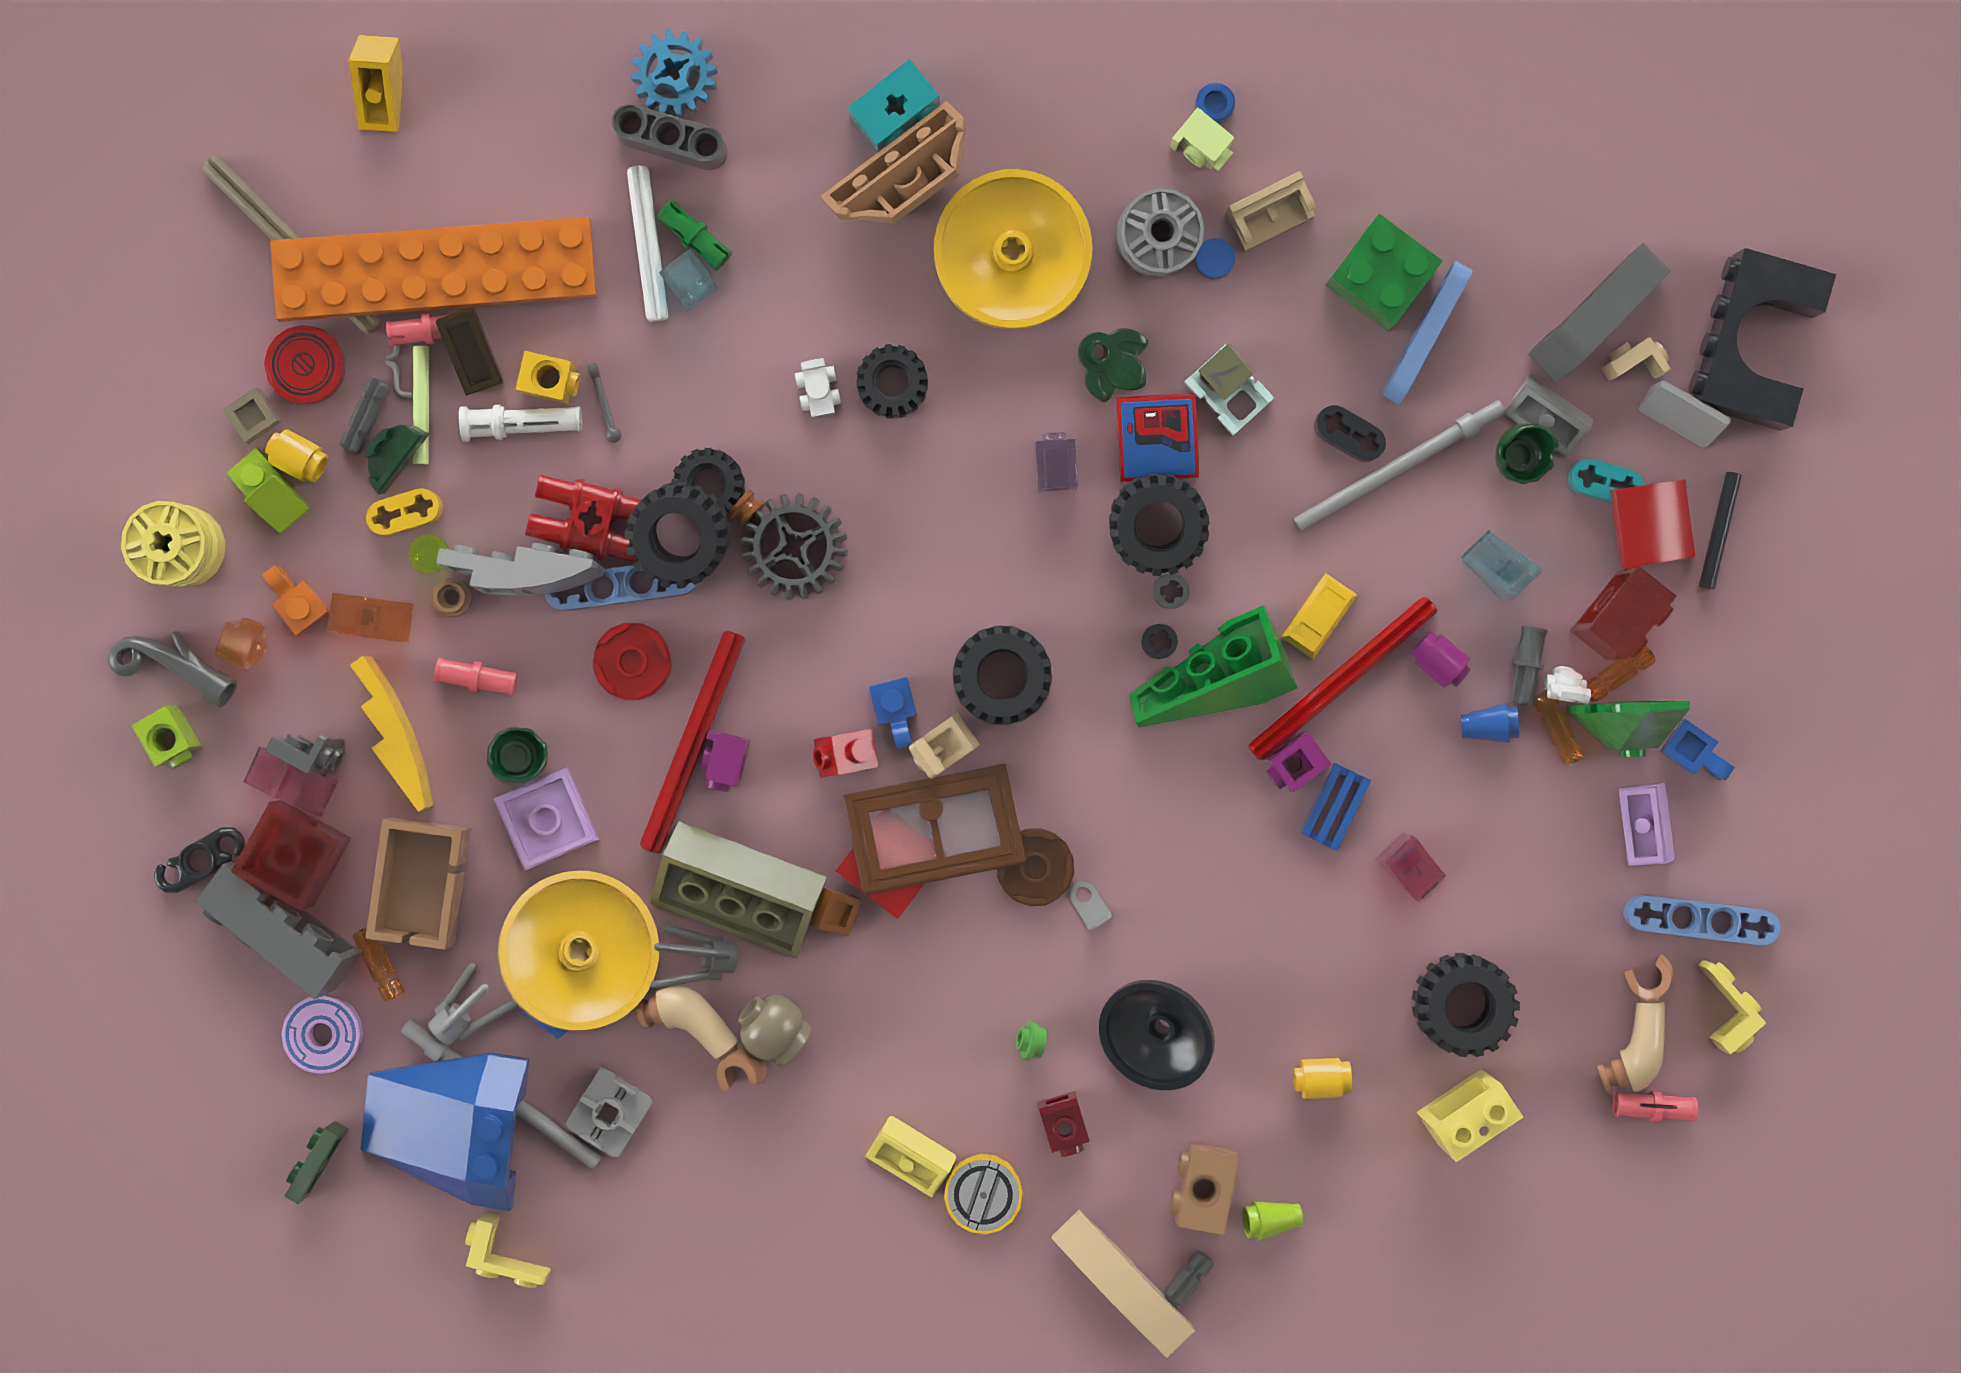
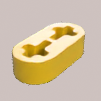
(402, 503)

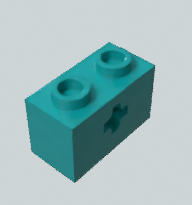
(902, 87)

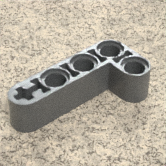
(1600, 313)

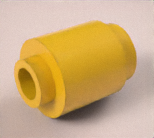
(296, 456)
(1322, 1078)

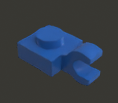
(893, 705)
(1693, 748)

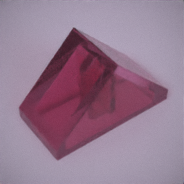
(1411, 866)

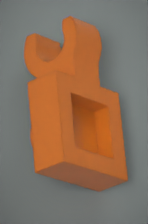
(298, 603)

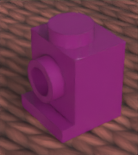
(724, 760)
(1311, 763)

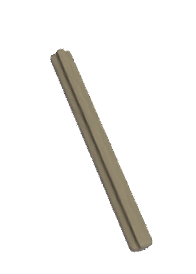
(263, 216)

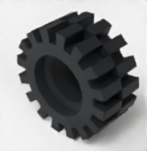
(892, 357)
(718, 461)

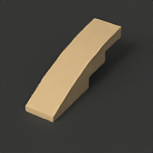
(1123, 1283)

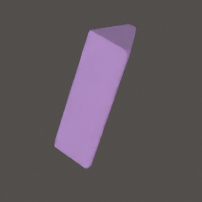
(1646, 824)

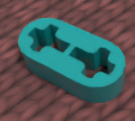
(1604, 471)

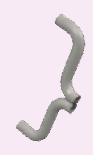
(396, 373)

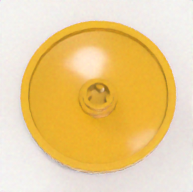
(1013, 249)
(578, 950)

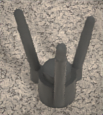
(714, 954)

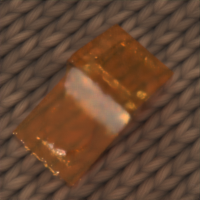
(370, 617)

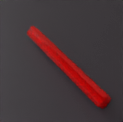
(1342, 678)
(692, 742)

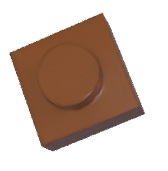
(835, 912)

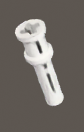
(501, 422)

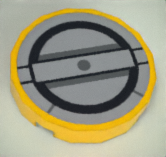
(983, 1193)

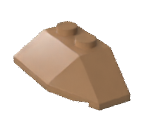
(903, 171)

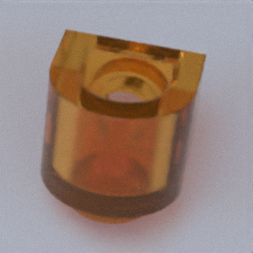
(242, 643)

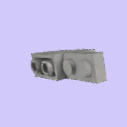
(527, 574)

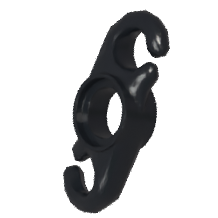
(187, 874)

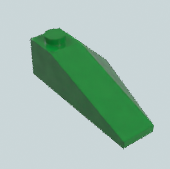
(1228, 673)
(1630, 724)

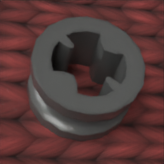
(1164, 581)

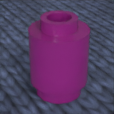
(1441, 659)

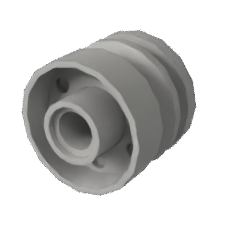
(1178, 218)

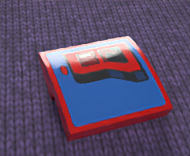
(1157, 436)

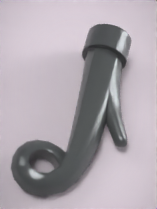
(184, 663)

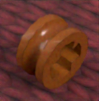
(745, 509)

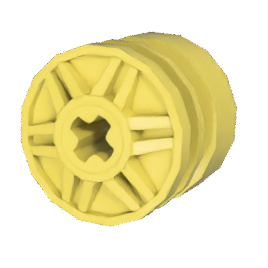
(193, 553)

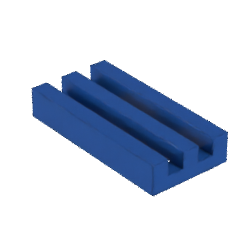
(1349, 813)

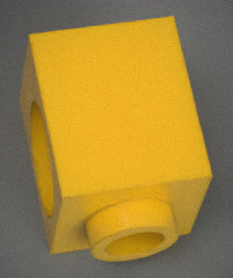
(531, 373)

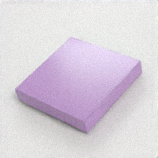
(546, 818)

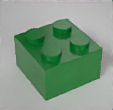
(1383, 272)

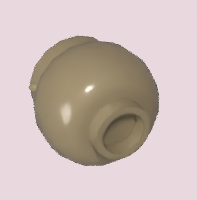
(773, 1028)

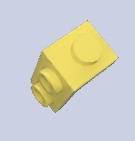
(1739, 1030)
(481, 1239)

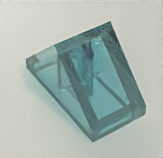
(1500, 566)

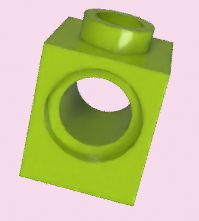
(151, 731)

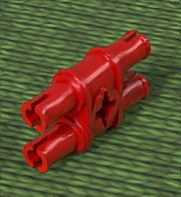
(572, 532)

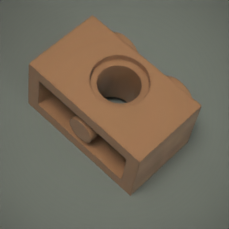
(1210, 1211)

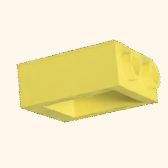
(1464, 1109)

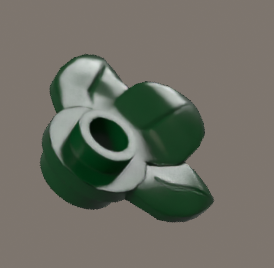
(1118, 365)

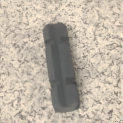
(364, 415)
(1188, 1279)

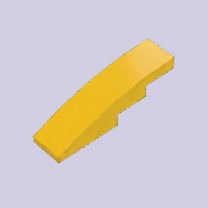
(399, 747)

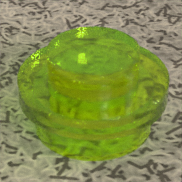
(424, 553)

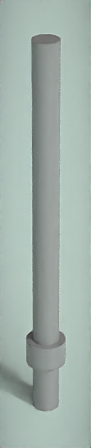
(1464, 428)
(439, 1051)

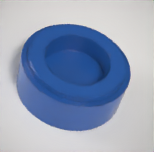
(1216, 102)
(1215, 258)

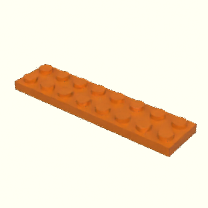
(433, 269)

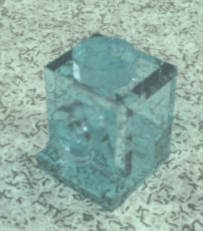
(689, 279)

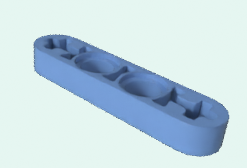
(1427, 332)
(621, 593)
(1701, 920)

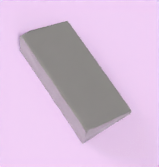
(1544, 407)
(1683, 413)

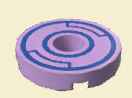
(301, 1044)

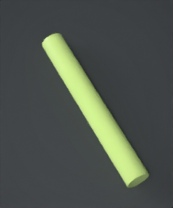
(421, 400)

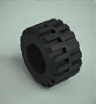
(1165, 557)
(663, 564)
(995, 640)
(1492, 1023)

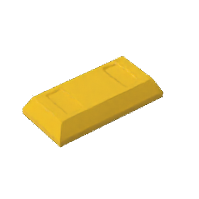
(1319, 616)

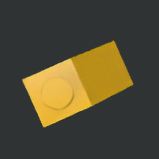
(377, 82)

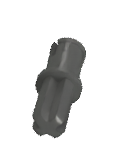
(1527, 665)

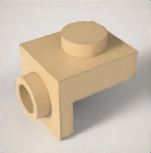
(1626, 357)
(943, 746)

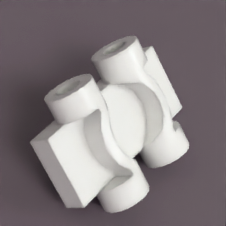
(816, 380)
(1567, 685)

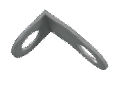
(1093, 911)

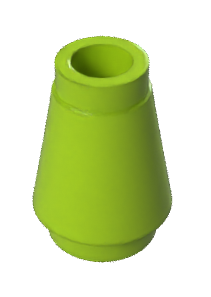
(1270, 1219)

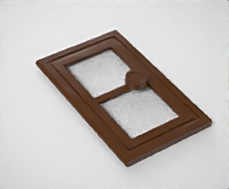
(934, 829)

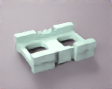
(1218, 405)

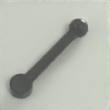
(612, 434)

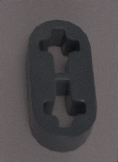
(1355, 425)

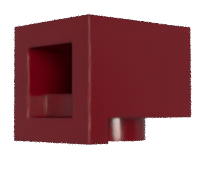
(1064, 1109)

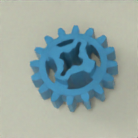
(686, 65)

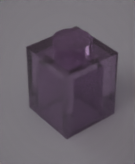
(1056, 463)

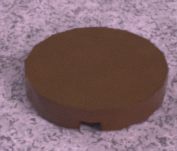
(1046, 872)

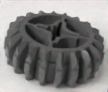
(777, 517)

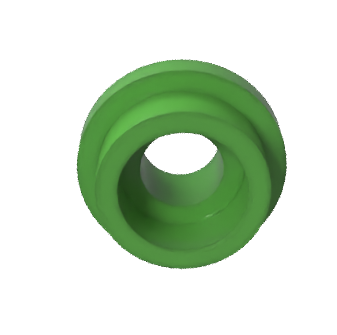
(1031, 1041)

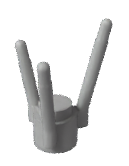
(453, 1020)

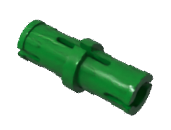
(694, 234)

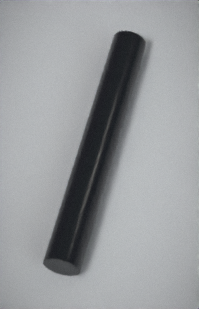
(1720, 530)

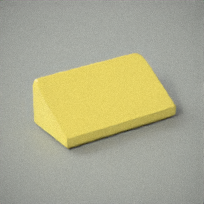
(911, 1156)

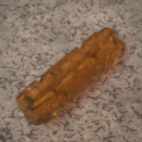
(1619, 673)
(1558, 728)
(378, 966)

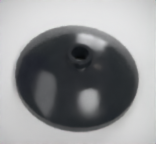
(1144, 1047)

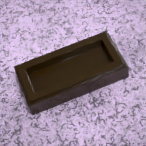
(469, 351)

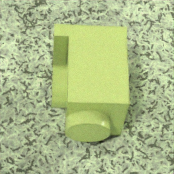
(1203, 141)

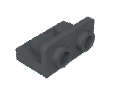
(308, 755)

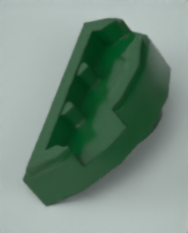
(390, 454)

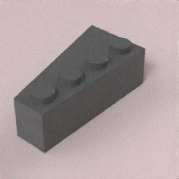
(281, 934)

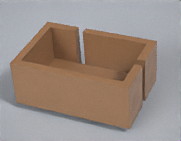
(418, 883)

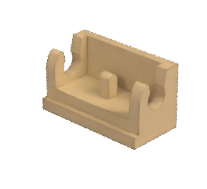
(1271, 211)

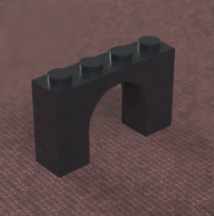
(1724, 378)

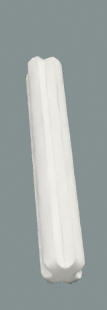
(647, 243)

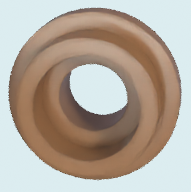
(439, 597)

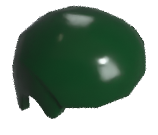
(1525, 453)
(517, 756)

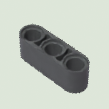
(656, 123)

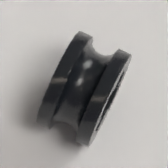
(1155, 630)

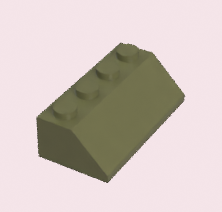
(737, 889)

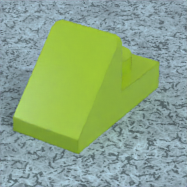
(268, 491)

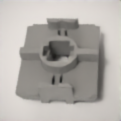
(586, 1113)

